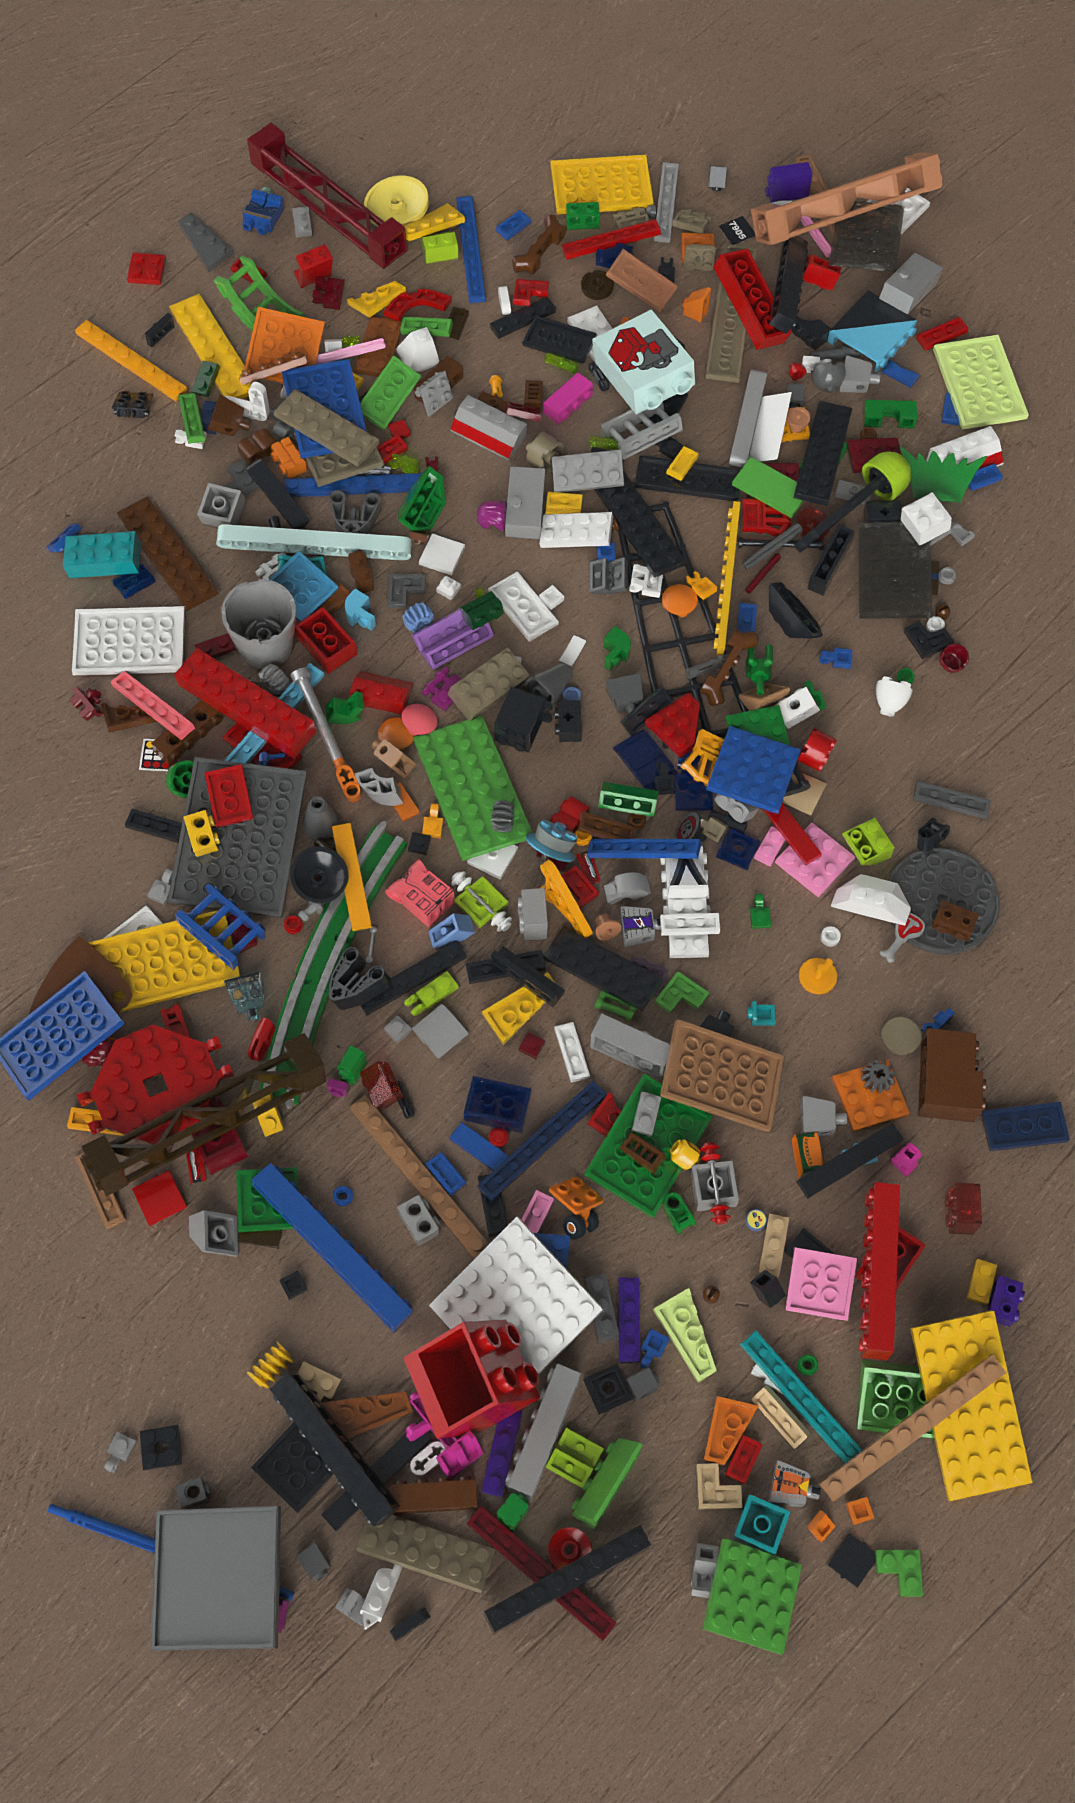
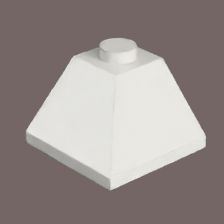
(418, 351)

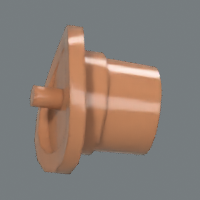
(798, 419)
(606, 927)

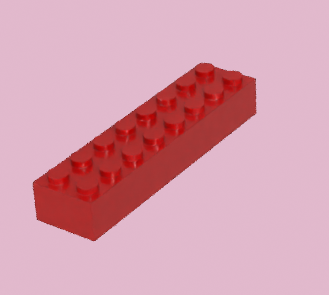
(245, 703)
(880, 1271)

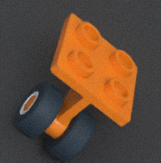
(579, 1199)

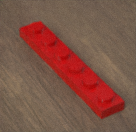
(610, 239)

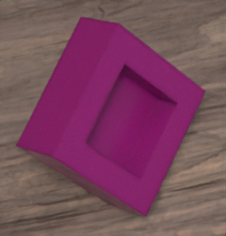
(337, 1088)

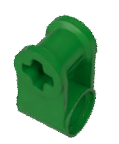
(680, 1216)

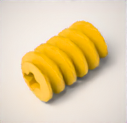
(271, 1366)

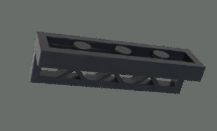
(527, 976)

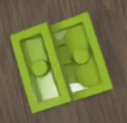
(575, 1457)

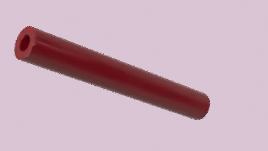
(762, 573)

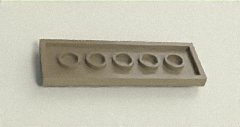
(326, 427)
(428, 1552)

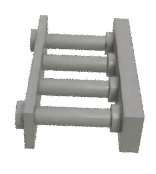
(641, 439)

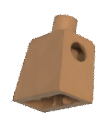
(393, 757)

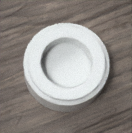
(935, 624)
(830, 936)

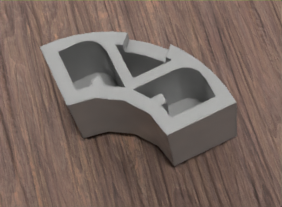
(379, 789)

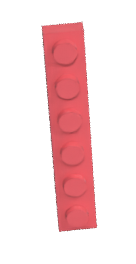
(152, 705)

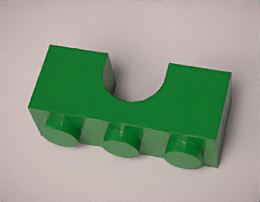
(902, 411)

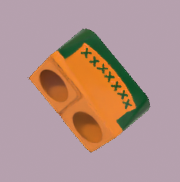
(807, 1153)

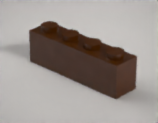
(435, 1496)

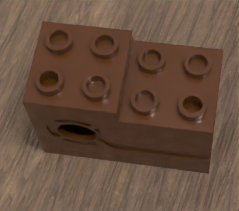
(950, 1076)

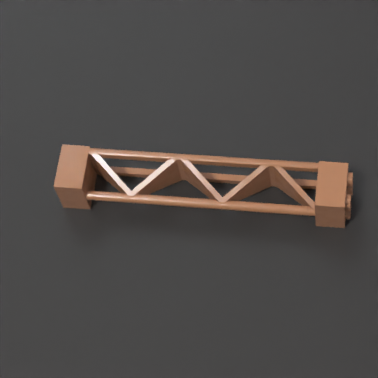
(779, 222)

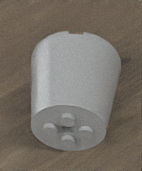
(260, 622)

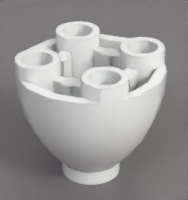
(892, 695)

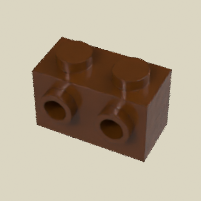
(955, 921)

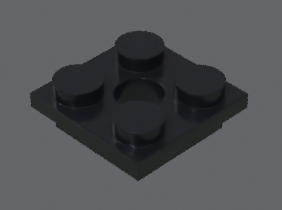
(602, 1401)
(151, 1438)

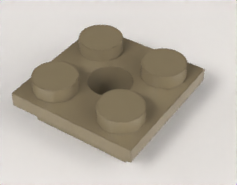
(699, 257)

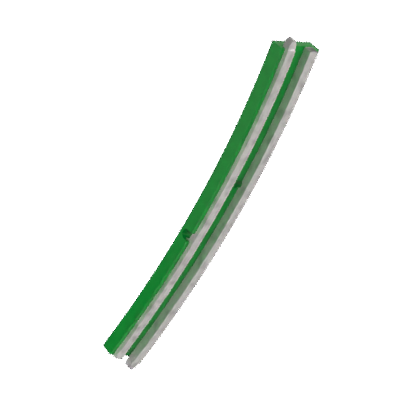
(329, 940)

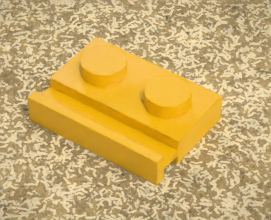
(563, 503)

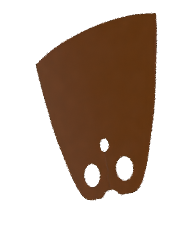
(72, 962)

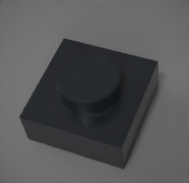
(419, 843)
(293, 1285)

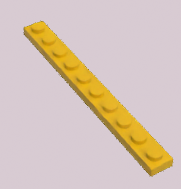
(726, 583)

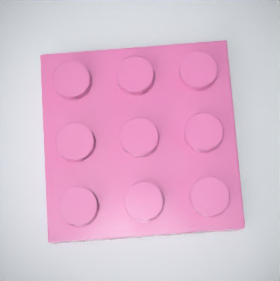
(821, 872)
(820, 1284)

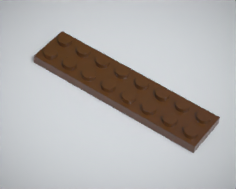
(168, 554)

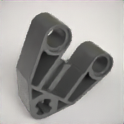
(353, 525)

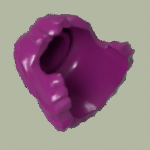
(492, 514)

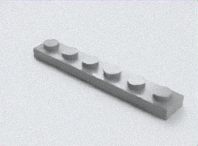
(666, 201)

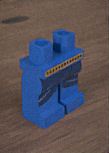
(262, 212)

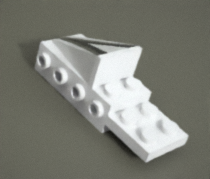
(686, 894)

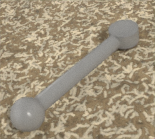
(369, 960)

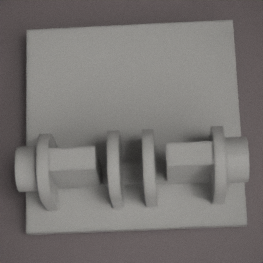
(435, 392)

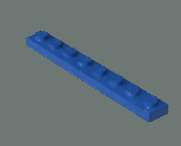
(352, 485)

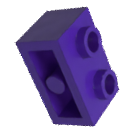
(1005, 1300)

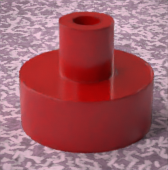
(797, 371)

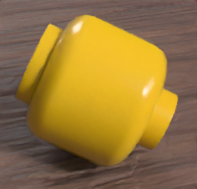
(685, 1154)

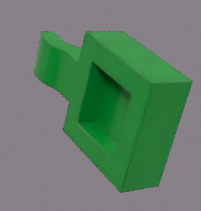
(817, 696)
(760, 915)

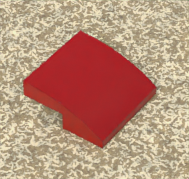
(159, 1198)

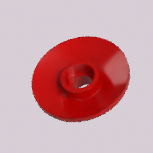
(567, 1537)

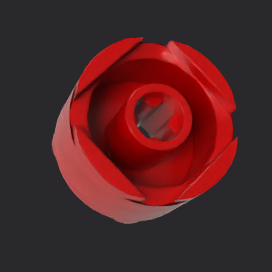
(817, 749)

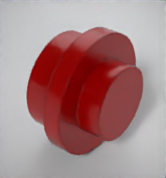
(293, 924)
(498, 1137)

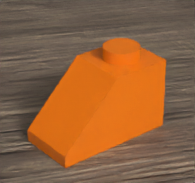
(697, 304)

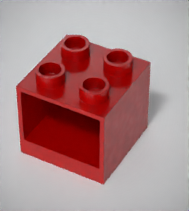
(472, 1377)

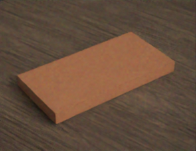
(641, 280)

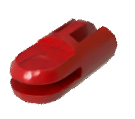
(261, 1039)

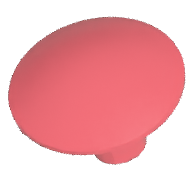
(419, 719)

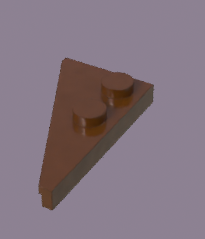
(125, 717)

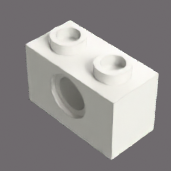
(806, 709)

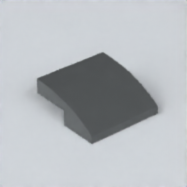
(608, 576)

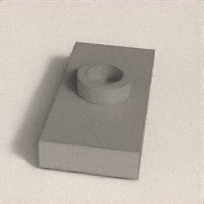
(847, 490)

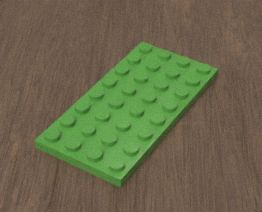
(467, 783)

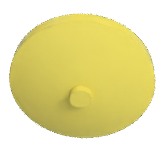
(399, 198)

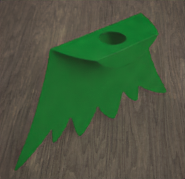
(943, 479)

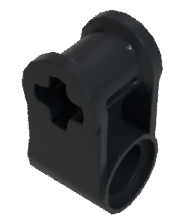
(931, 835)

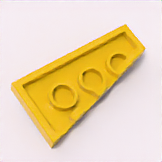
(513, 1012)

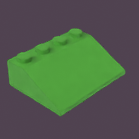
(888, 1395)
(607, 1481)

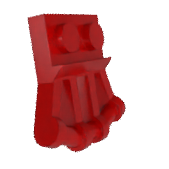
(755, 518)

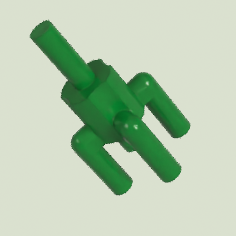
(759, 669)

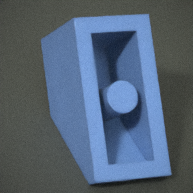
(454, 928)

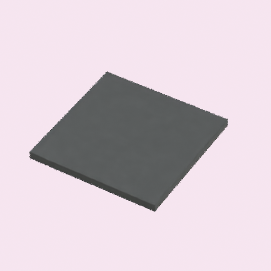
(216, 1579)

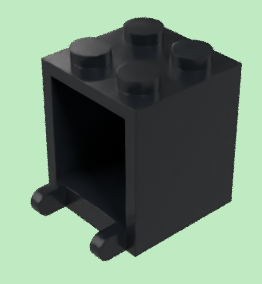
(521, 719)

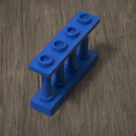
(215, 944)

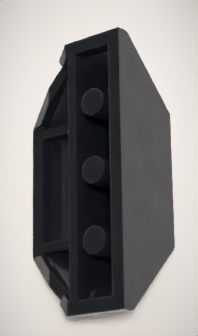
(791, 613)

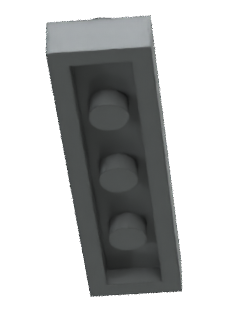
(952, 800)

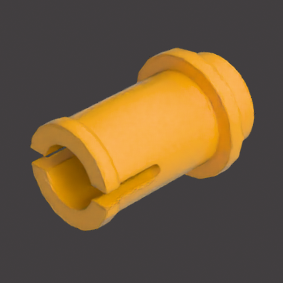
(495, 382)

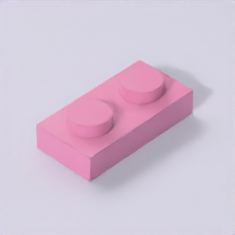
(770, 847)
(537, 1211)

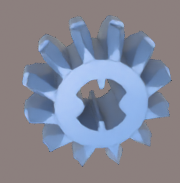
(417, 617)

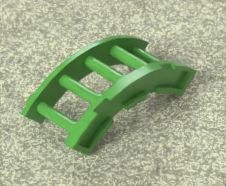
(247, 316)

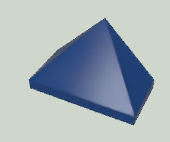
(900, 373)

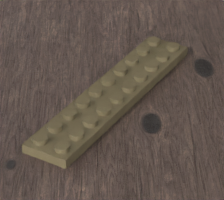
(727, 334)

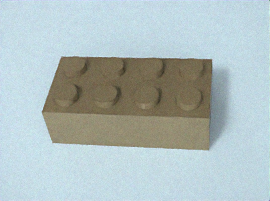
(488, 684)

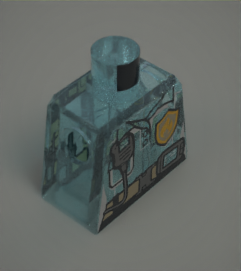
(247, 994)

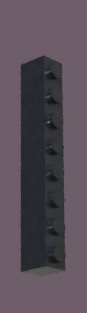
(789, 284)
(334, 1448)
(566, 1579)

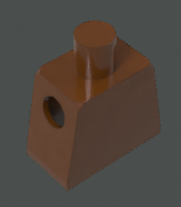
(227, 417)

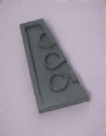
(209, 247)

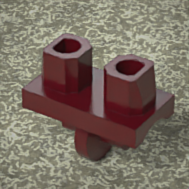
(81, 697)

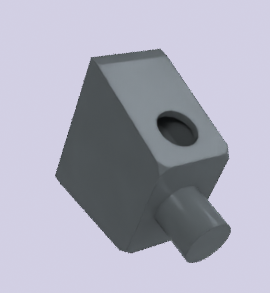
(625, 692)

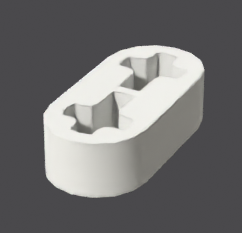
(504, 300)
(422, 1456)

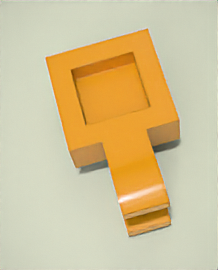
(433, 825)

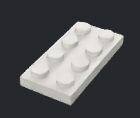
(590, 320)
(576, 530)

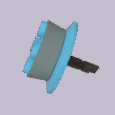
(552, 842)

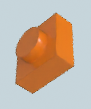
(860, 1511)
(820, 1526)

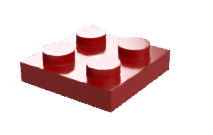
(146, 268)

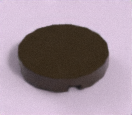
(597, 285)

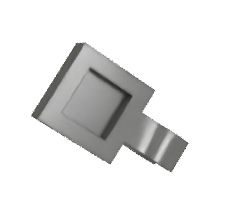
(160, 889)
(120, 1449)

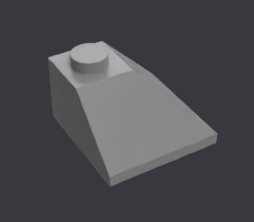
(214, 1232)

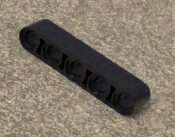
(277, 494)

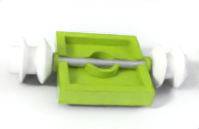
(481, 901)

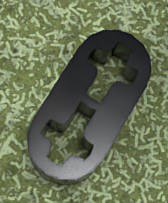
(410, 1624)

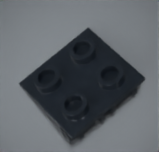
(130, 401)

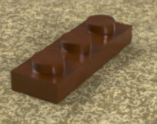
(604, 828)

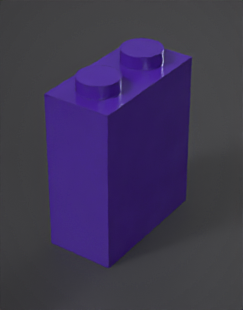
(789, 182)

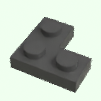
(241, 478)
(401, 585)

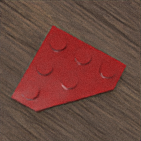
(677, 724)

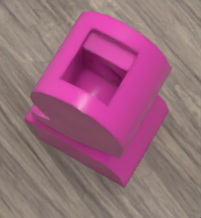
(906, 1159)

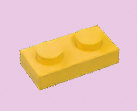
(271, 1120)
(981, 1282)

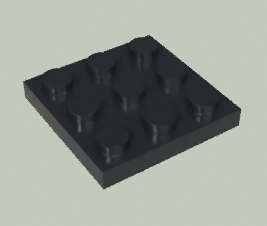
(293, 1468)

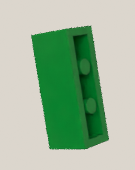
(628, 799)

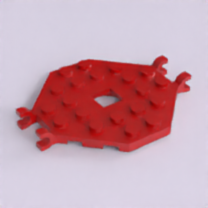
(142, 1055)

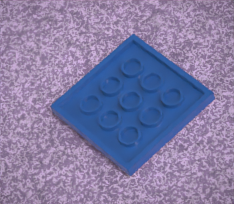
(753, 769)

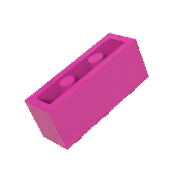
(568, 398)

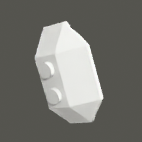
(873, 899)

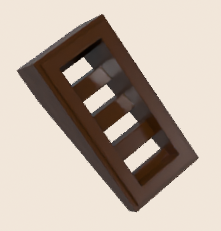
(535, 394)
(639, 1157)

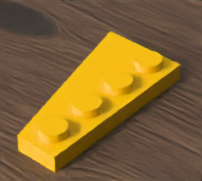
(435, 221)

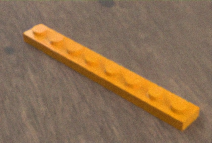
(131, 360)

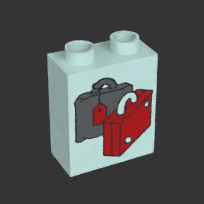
(644, 362)

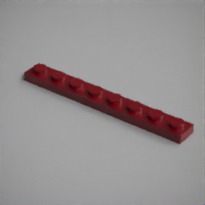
(536, 1569)

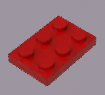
(228, 795)

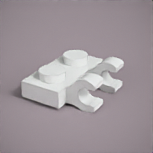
(650, 586)

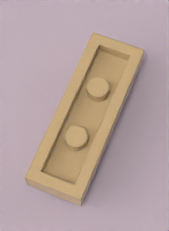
(774, 1244)
(781, 1416)

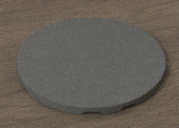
(949, 877)

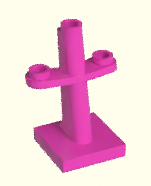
(458, 1453)

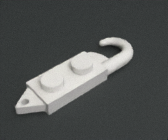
(379, 1595)

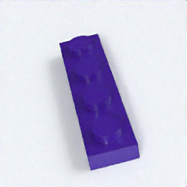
(629, 1320)
(501, 1455)

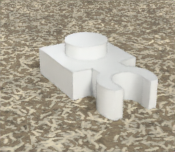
(810, 362)

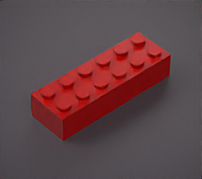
(749, 297)

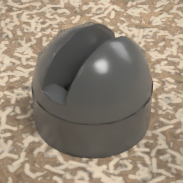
(651, 211)

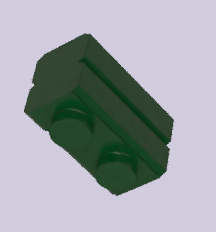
(482, 610)

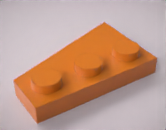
(727, 1427)

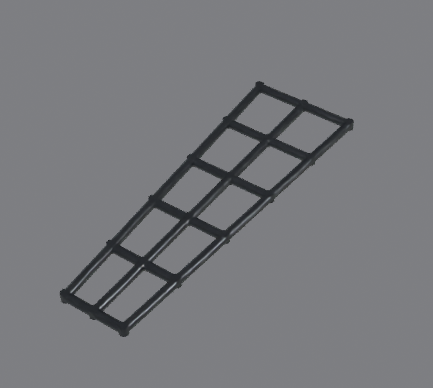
(680, 642)

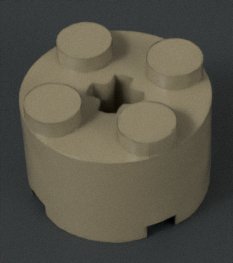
(542, 450)

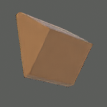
(771, 696)

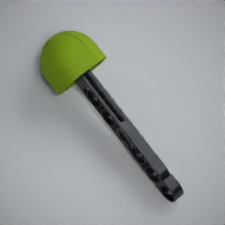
(885, 476)

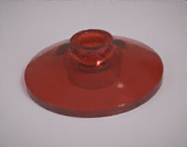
(811, 517)

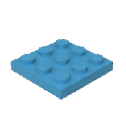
(306, 584)

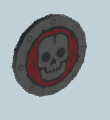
(689, 828)

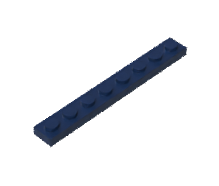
(541, 1141)

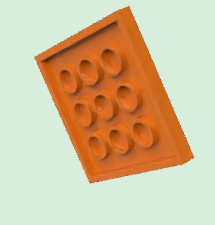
(281, 334)

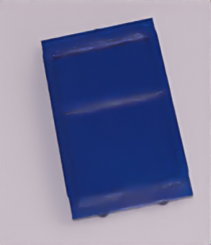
(640, 756)

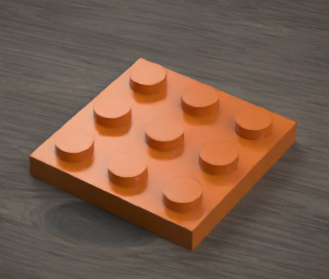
(868, 1108)

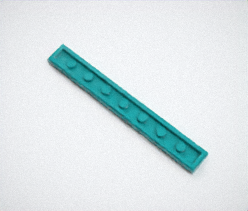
(800, 1397)

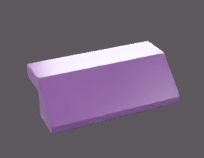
(449, 639)

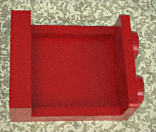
(313, 264)

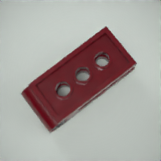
(223, 1152)

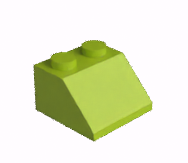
(439, 247)

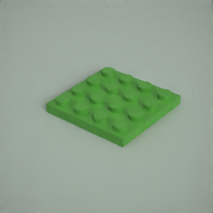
(752, 1597)

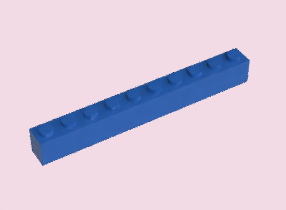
(332, 1248)

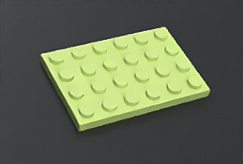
(980, 382)

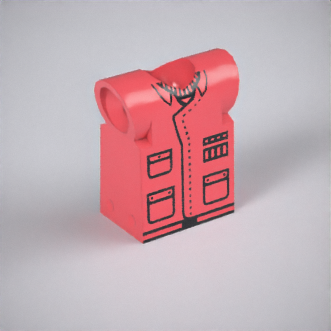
(422, 893)

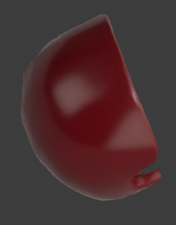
(954, 658)

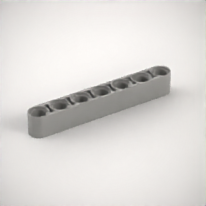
(748, 418)

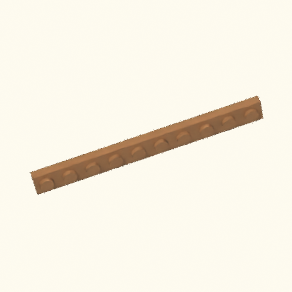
(419, 1177)
(912, 1427)

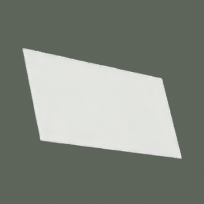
(770, 427)

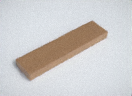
(106, 1205)

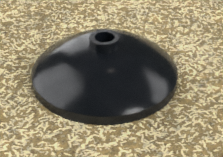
(322, 863)

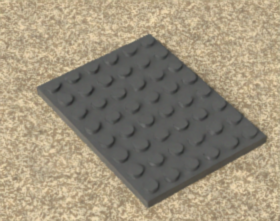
(252, 854)

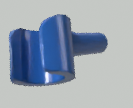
(264, 758)

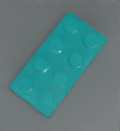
(102, 554)

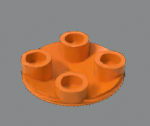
(679, 600)
(396, 733)

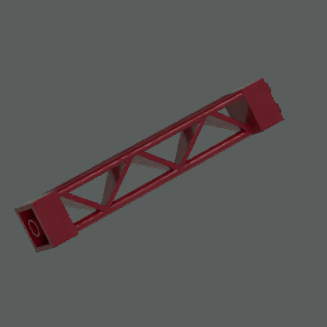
(269, 149)

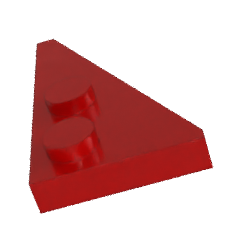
(605, 1115)

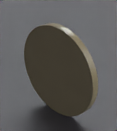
(901, 1036)

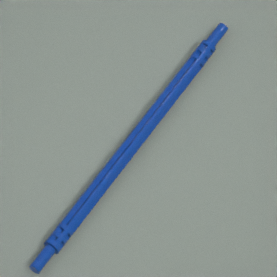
(121, 1533)

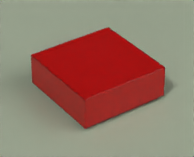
(399, 428)

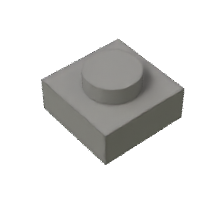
(397, 1029)

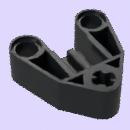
(349, 987)

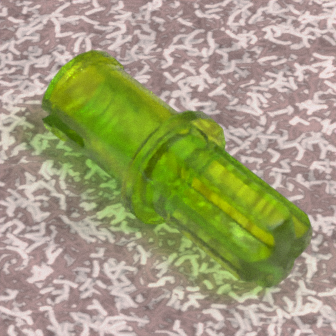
(561, 363)
(601, 442)

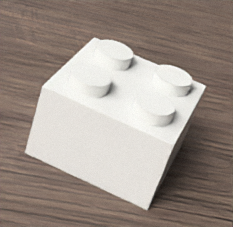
(926, 518)

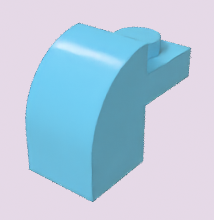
(356, 610)

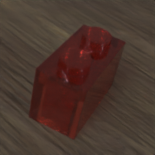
(381, 1085)

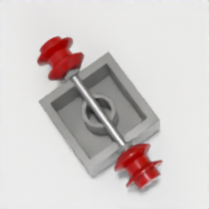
(714, 1184)

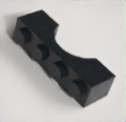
(813, 332)

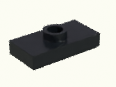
(159, 330)

